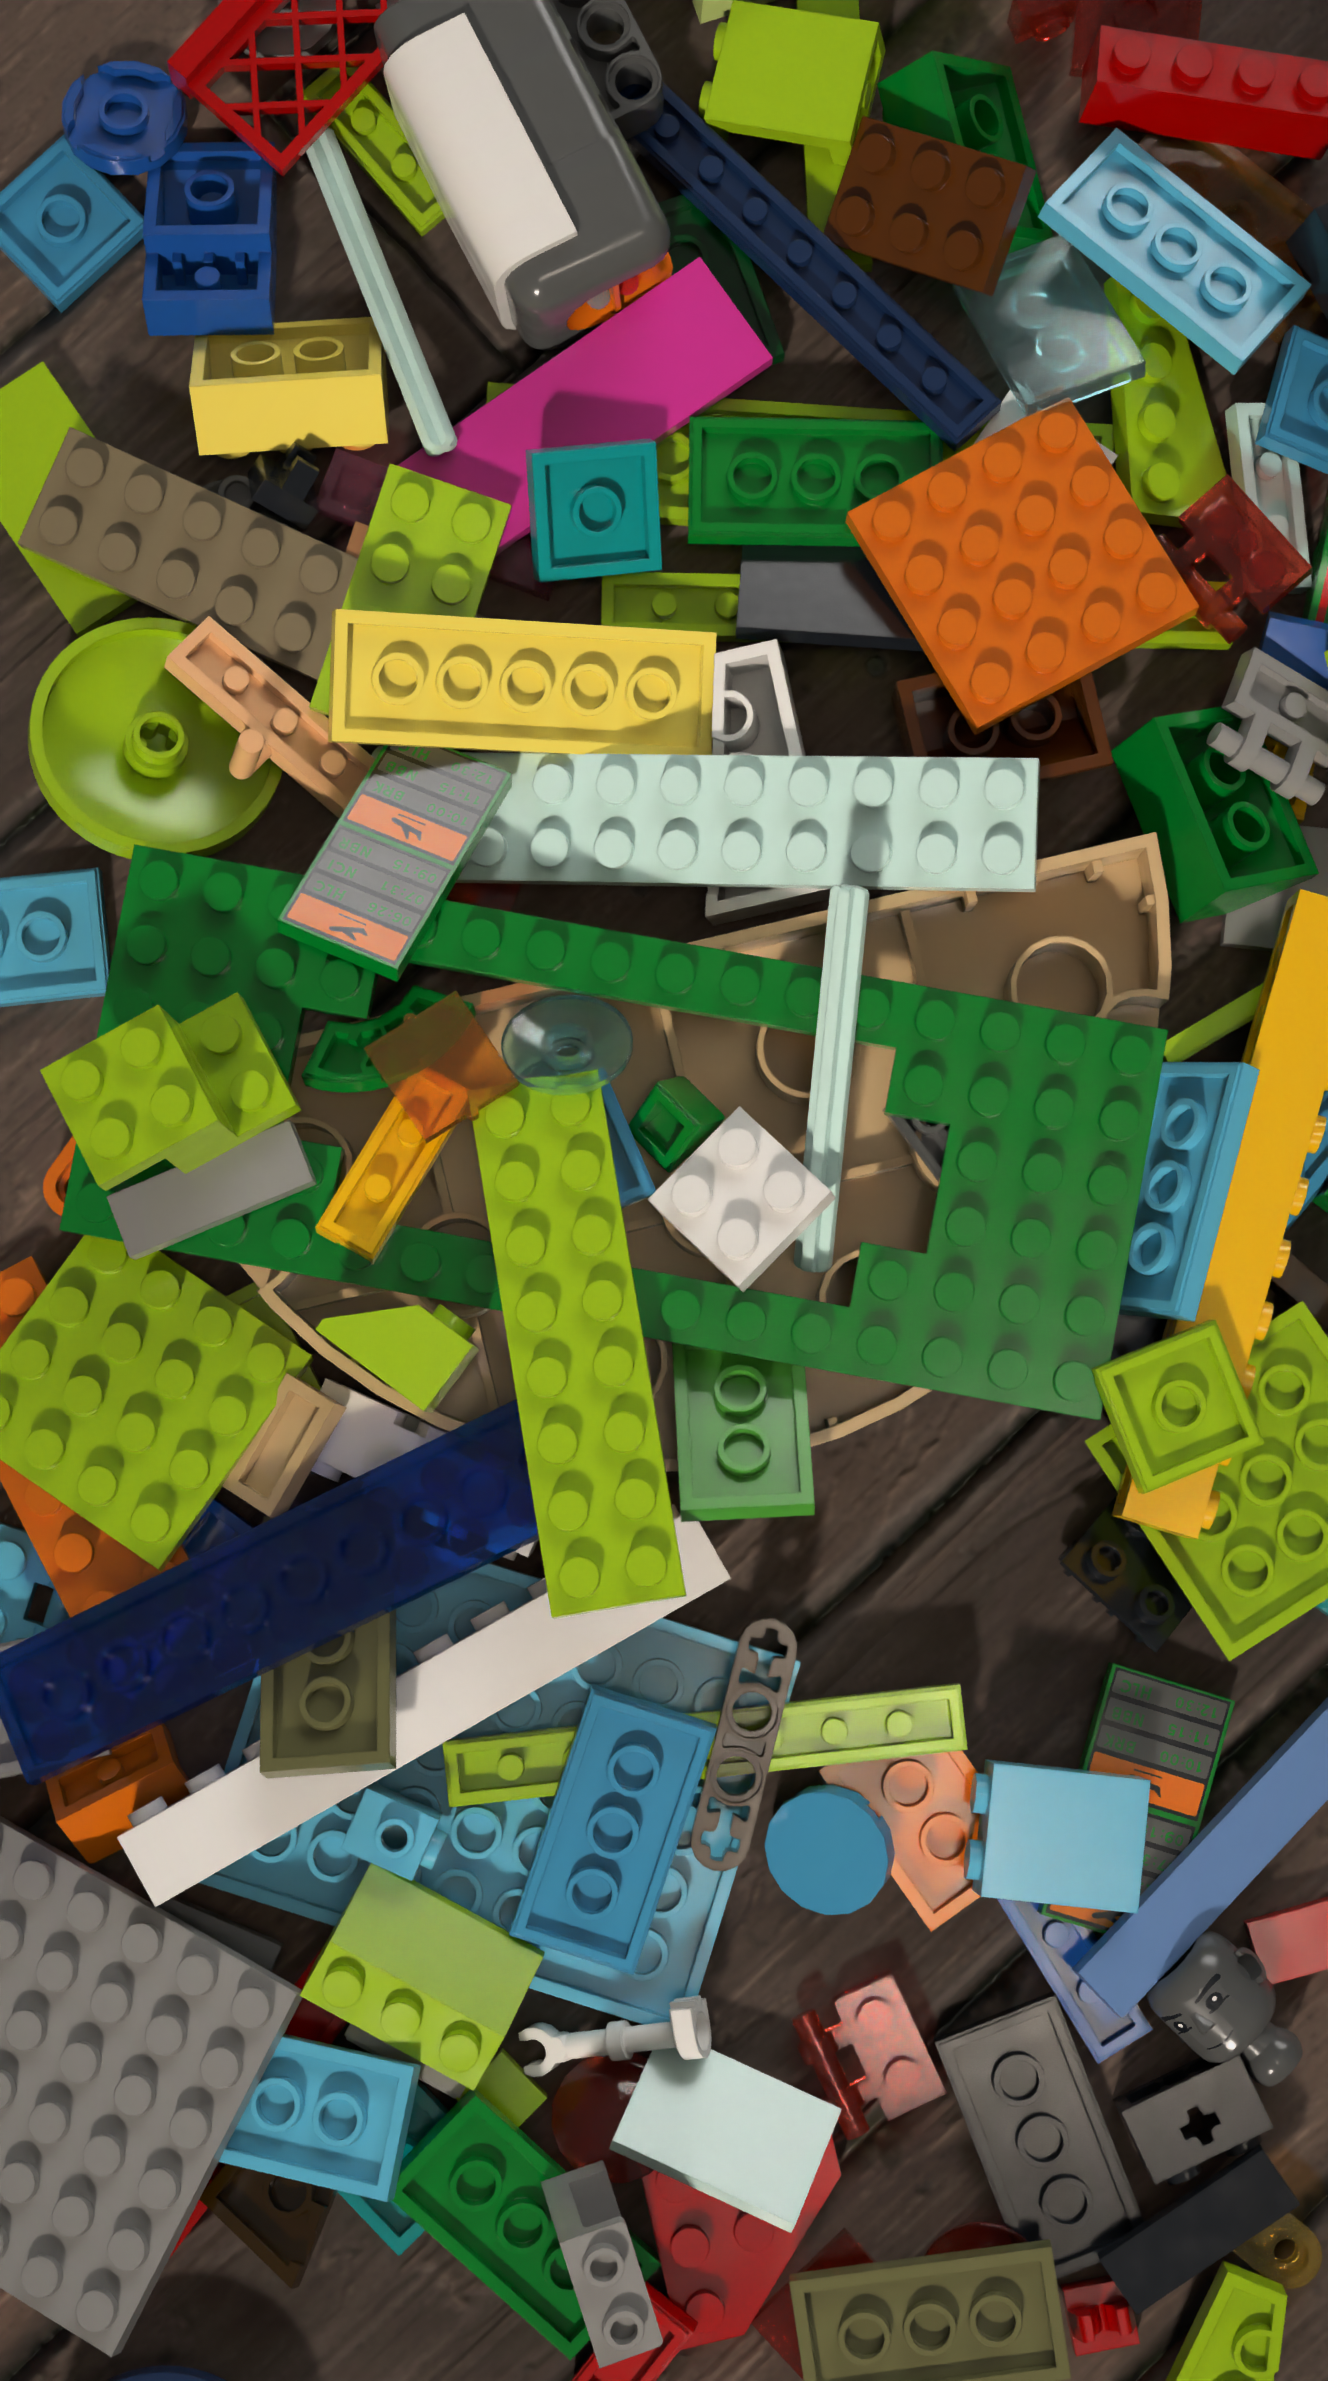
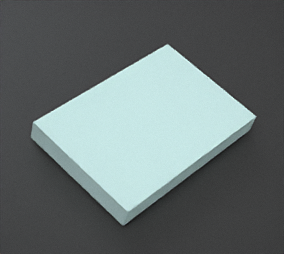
(727, 2132)

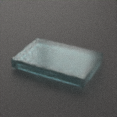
(1052, 328)

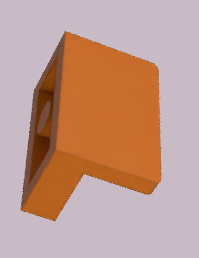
(99, 1793)

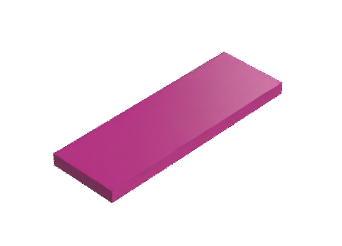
(620, 382)

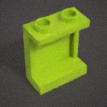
(793, 76)

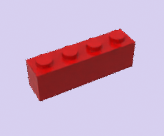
(1206, 92)

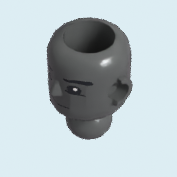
(1224, 2009)

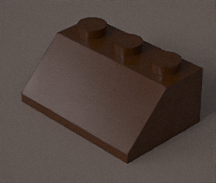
(1059, 729)

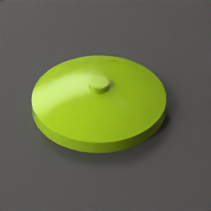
(135, 751)

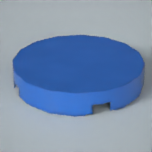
(124, 118)

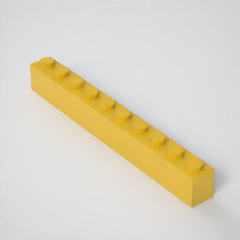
(1282, 1125)

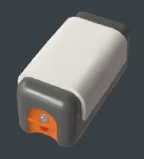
(531, 151)

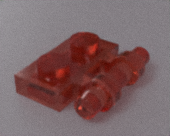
(1244, 547)
(887, 2047)

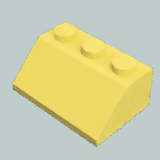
(302, 385)

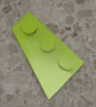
(1235, 2330)

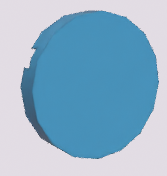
(829, 1850)

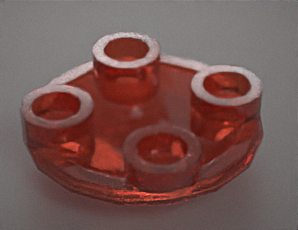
(590, 2110)

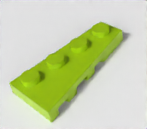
(1162, 419)

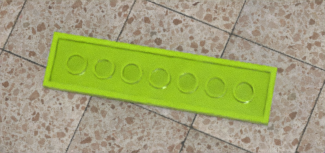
(577, 1352)

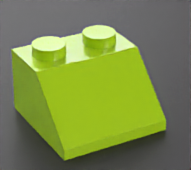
(407, 1348)

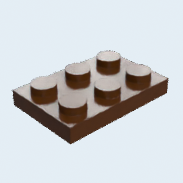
(929, 205)

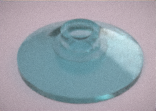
(567, 1038)

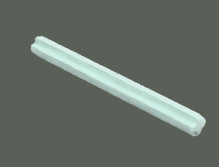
(381, 295)
(833, 1065)

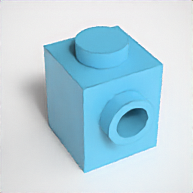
(394, 1832)

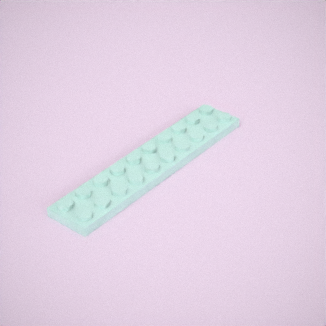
(763, 822)

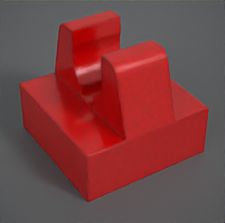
(1098, 2316)

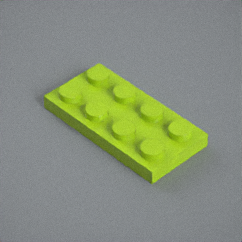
(422, 554)

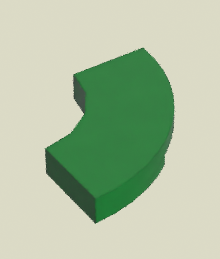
(340, 1056)

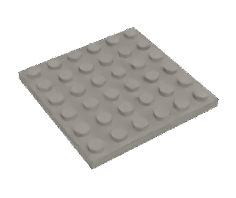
(117, 2082)

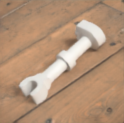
(687, 2032)

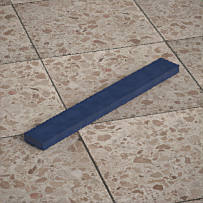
(814, 271)

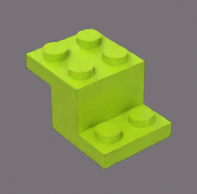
(170, 1090)

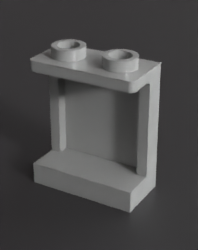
(602, 2264)

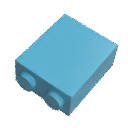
(1058, 1836)

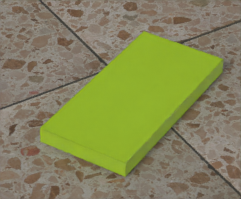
(32, 429)

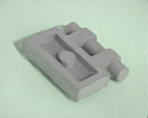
(1284, 707)

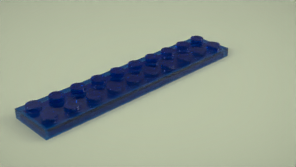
(268, 1595)

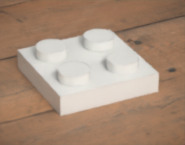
(741, 1199)

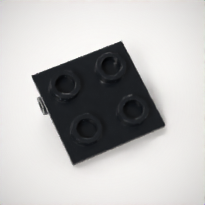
(1127, 1577)

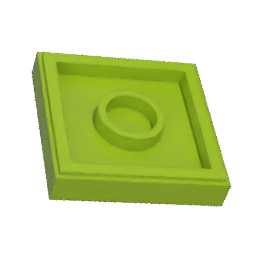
(1177, 1406)

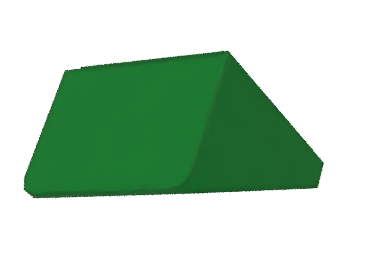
(674, 1121)

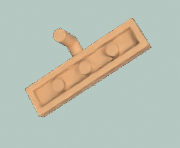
(269, 716)

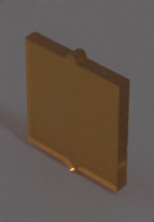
(441, 1067)

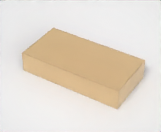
(285, 1447)

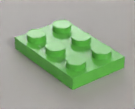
(741, 1436)

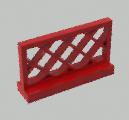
(233, 28)

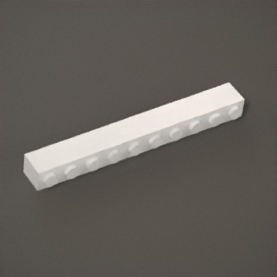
(434, 1701)

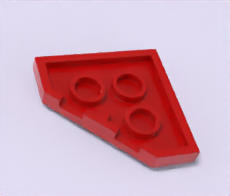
(721, 2258)

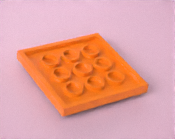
(1021, 564)

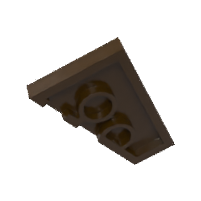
(272, 2216)

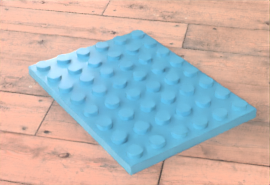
(495, 1842)

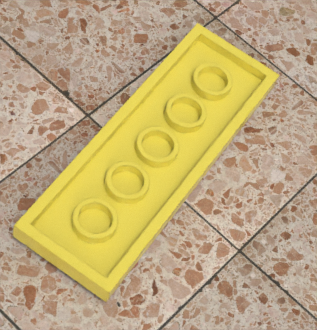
(519, 685)

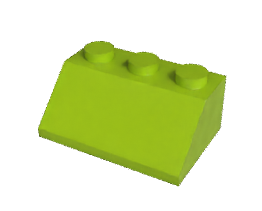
(423, 1975)

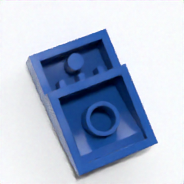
(211, 242)

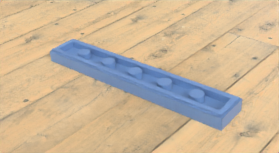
(1211, 1870)

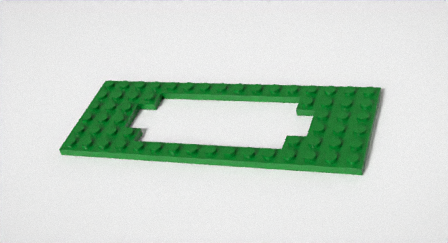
(1030, 1190)

